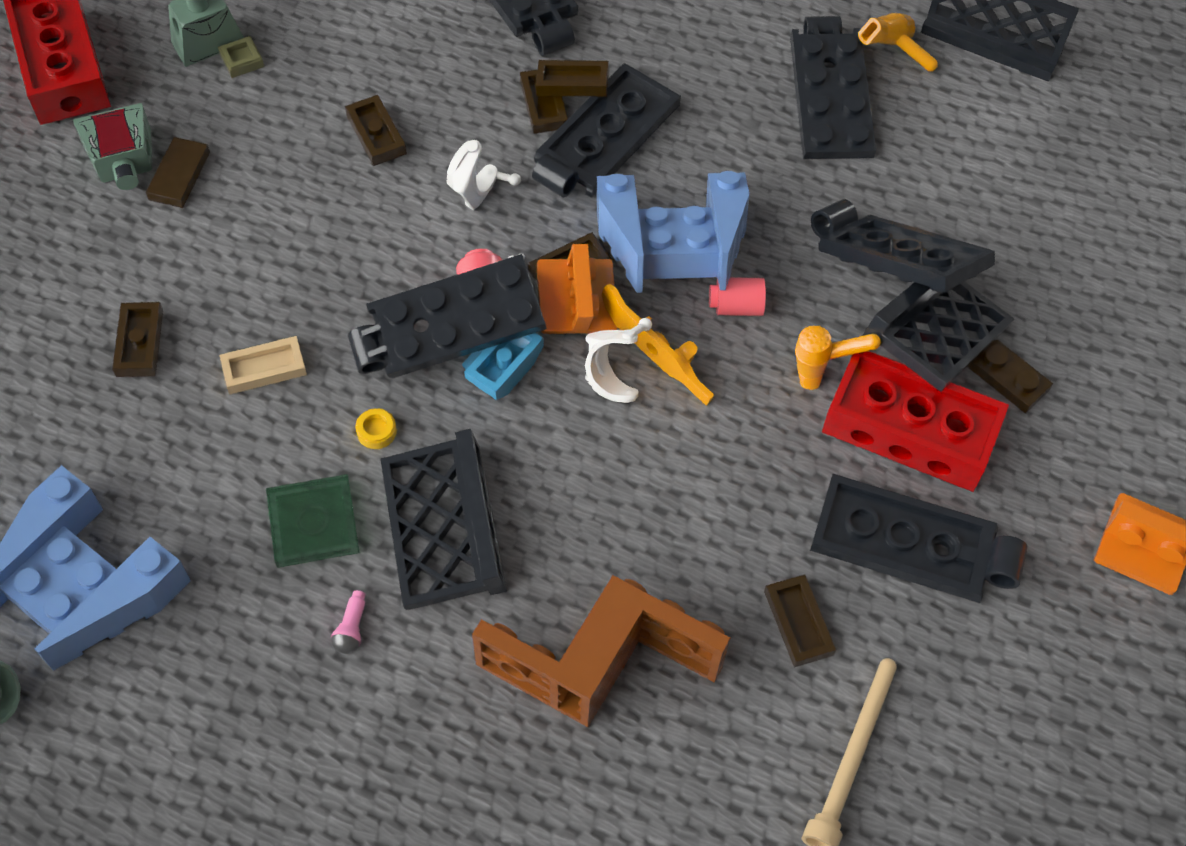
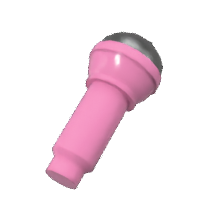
(347, 636)

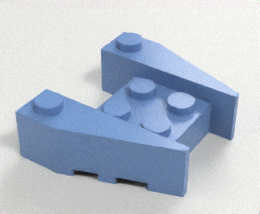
(674, 240)
(68, 583)

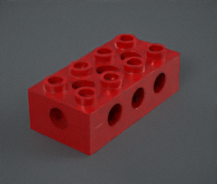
(51, 90)
(910, 421)

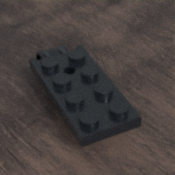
(543, 18)
(835, 100)
(610, 126)
(898, 248)
(462, 314)
(899, 538)

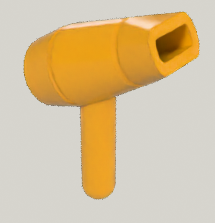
(897, 30)
(816, 349)

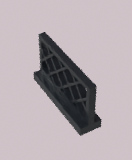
(1000, 44)
(917, 305)
(477, 515)

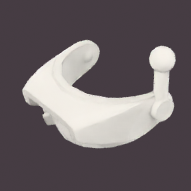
(463, 175)
(597, 363)

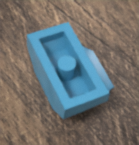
(504, 365)

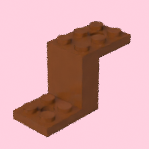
(601, 649)

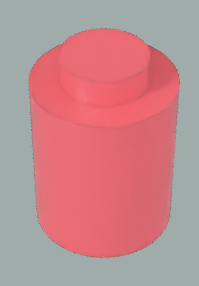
(740, 298)

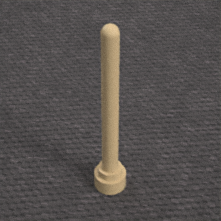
(825, 827)

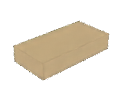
(262, 365)

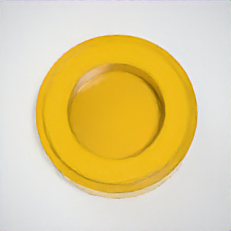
(376, 428)

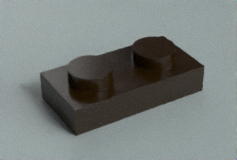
(375, 130)
(138, 339)
(1011, 376)

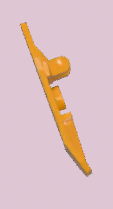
(656, 346)

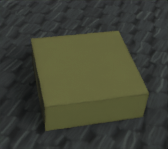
(241, 56)

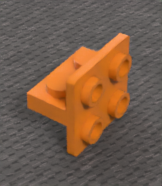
(573, 291)
(1144, 544)

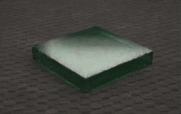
(312, 520)

